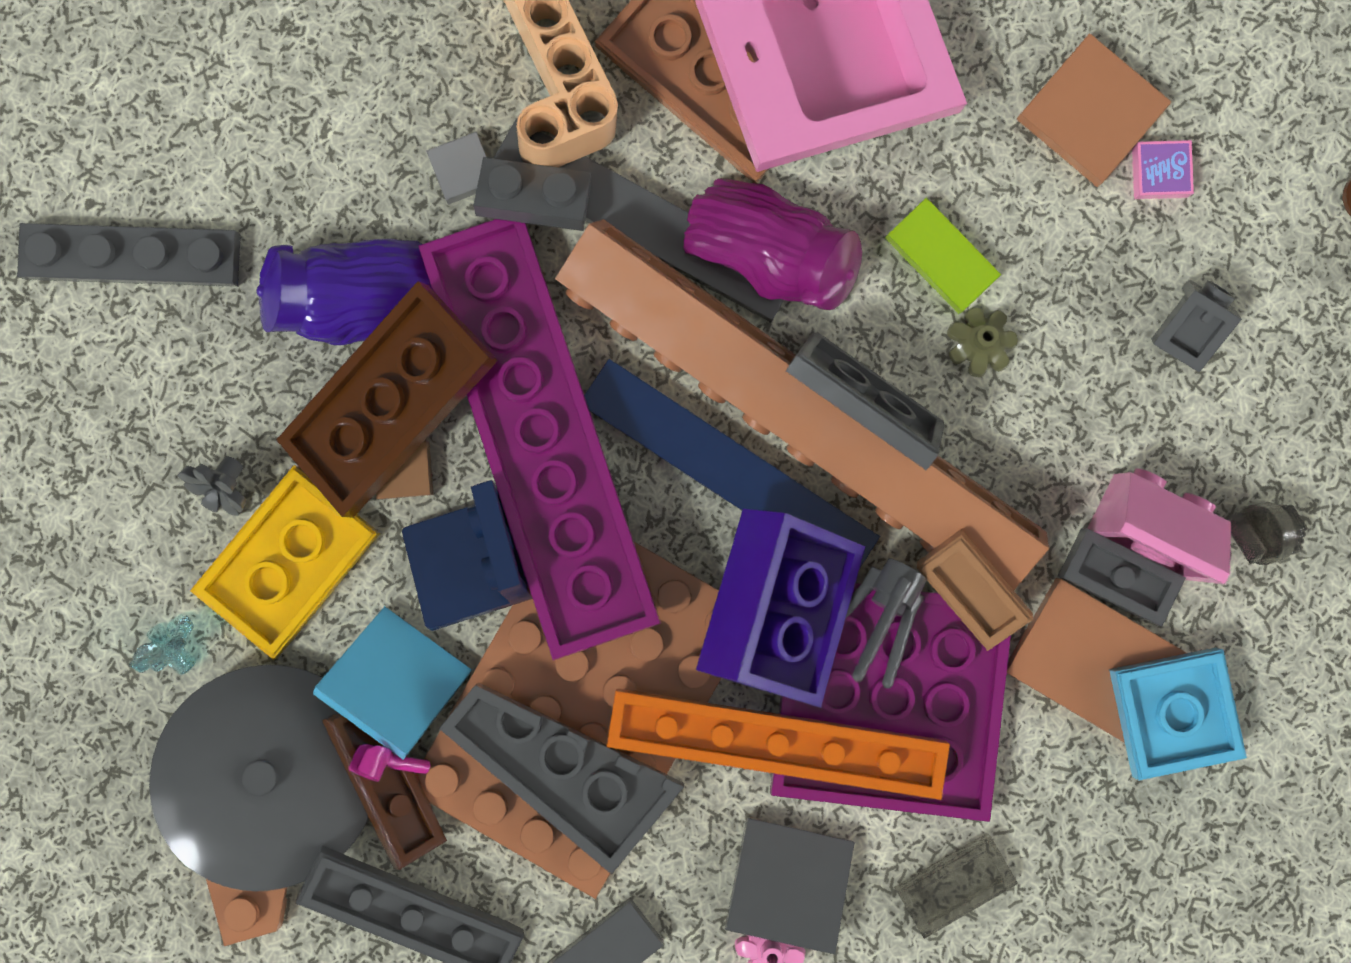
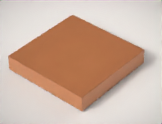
(1093, 110)

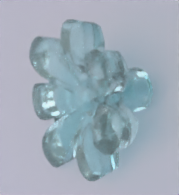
(166, 648)

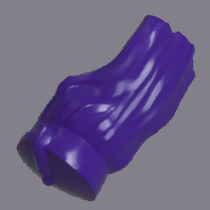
(337, 288)

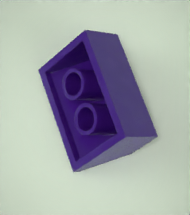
(781, 606)

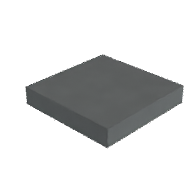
(790, 886)

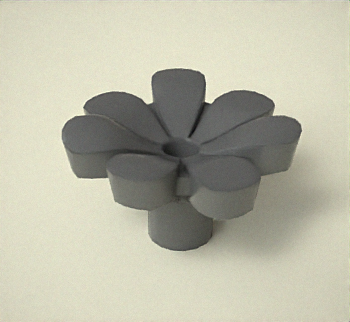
(216, 485)

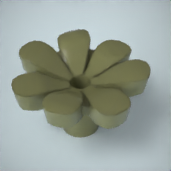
(973, 346)

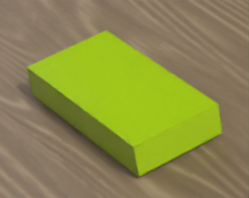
(942, 256)

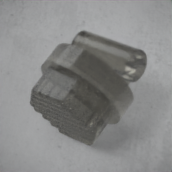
(1268, 532)

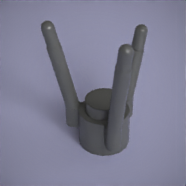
(897, 593)

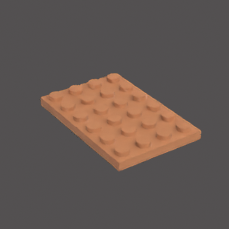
(580, 695)

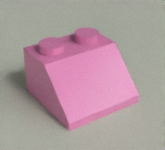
(1165, 527)

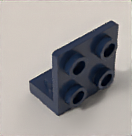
(466, 561)

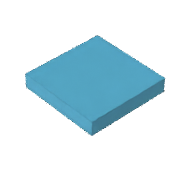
(392, 682)
(1177, 713)

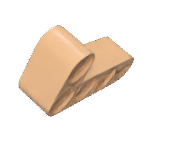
(569, 94)

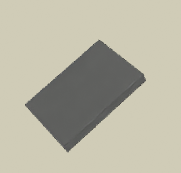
(868, 399)

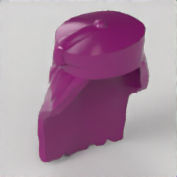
(774, 243)

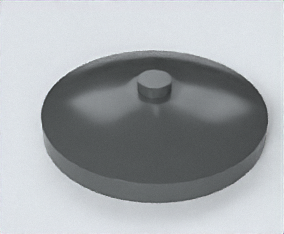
(253, 780)

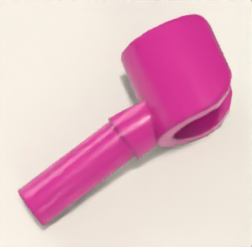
(371, 762)

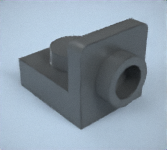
(1198, 324)

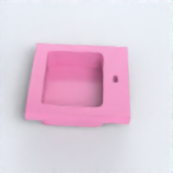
(829, 71)

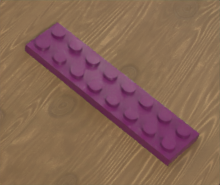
(542, 441)

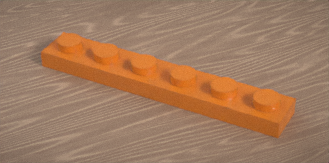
(778, 744)

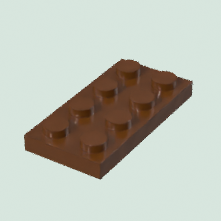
(386, 400)

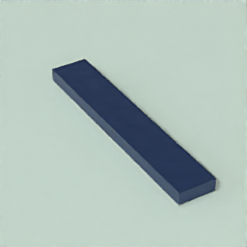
(711, 455)

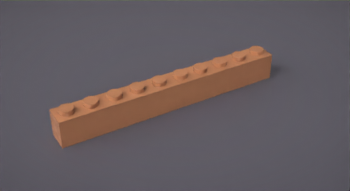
(750, 372)

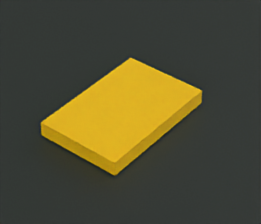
(283, 563)

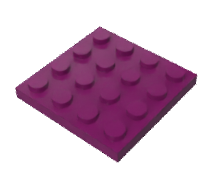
(941, 691)

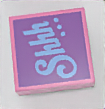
(1162, 169)

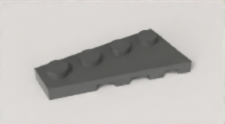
(572, 780)

